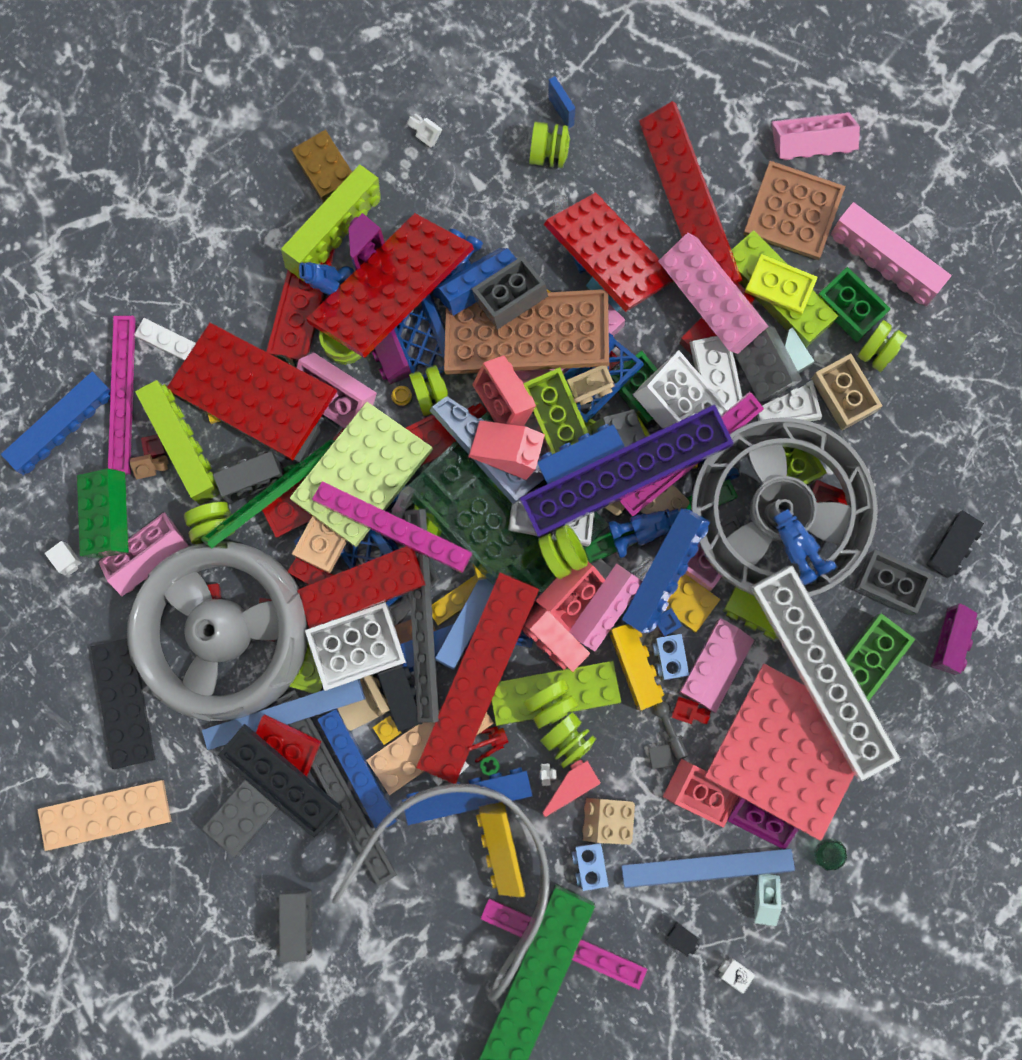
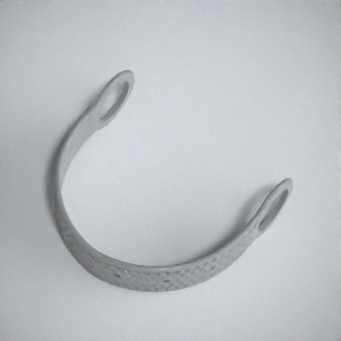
(533, 926)

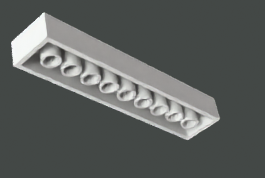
(825, 673)

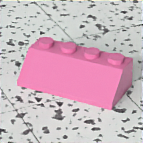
(815, 136)
(350, 393)
(146, 551)
(605, 607)
(716, 665)

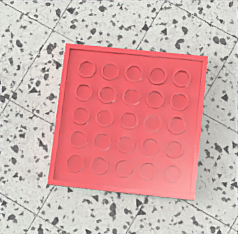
(783, 755)

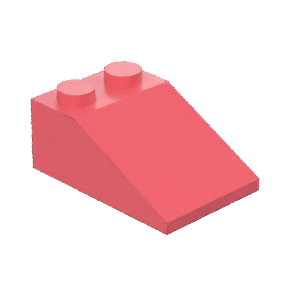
(507, 447)
(574, 784)
(699, 795)

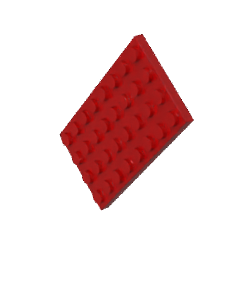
(389, 284)
(252, 390)

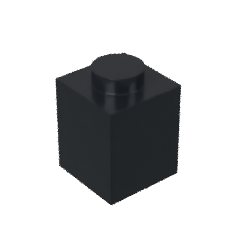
(682, 939)

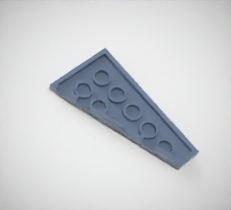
(463, 429)

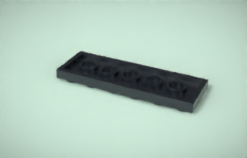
(122, 705)
(279, 780)

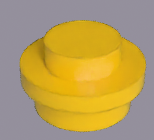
(401, 395)

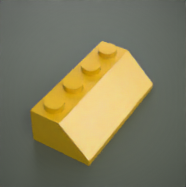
(636, 666)
(501, 850)

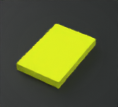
(781, 284)

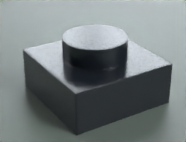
(730, 526)

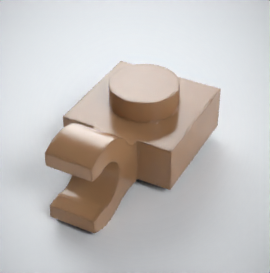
(146, 466)

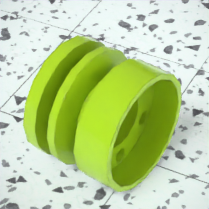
(549, 145)
(568, 740)

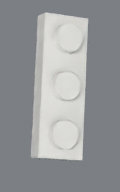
(164, 339)

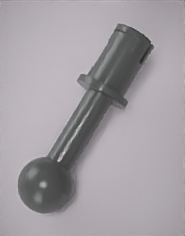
(662, 711)

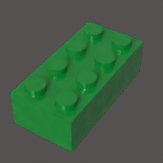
(102, 513)

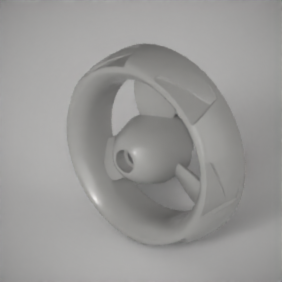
(841, 524)
(217, 631)

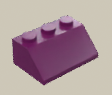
(364, 239)
(392, 359)
(955, 639)
(762, 823)

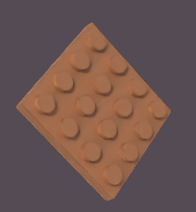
(794, 210)

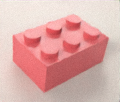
(503, 392)
(571, 594)
(554, 639)

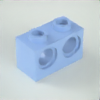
(677, 657)
(595, 865)

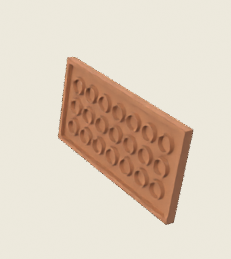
(555, 333)

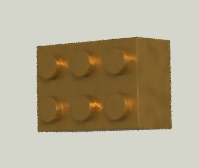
(322, 164)

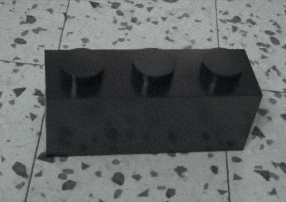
(955, 544)
(400, 696)

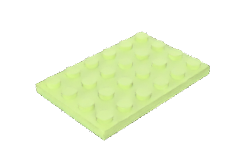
(367, 461)

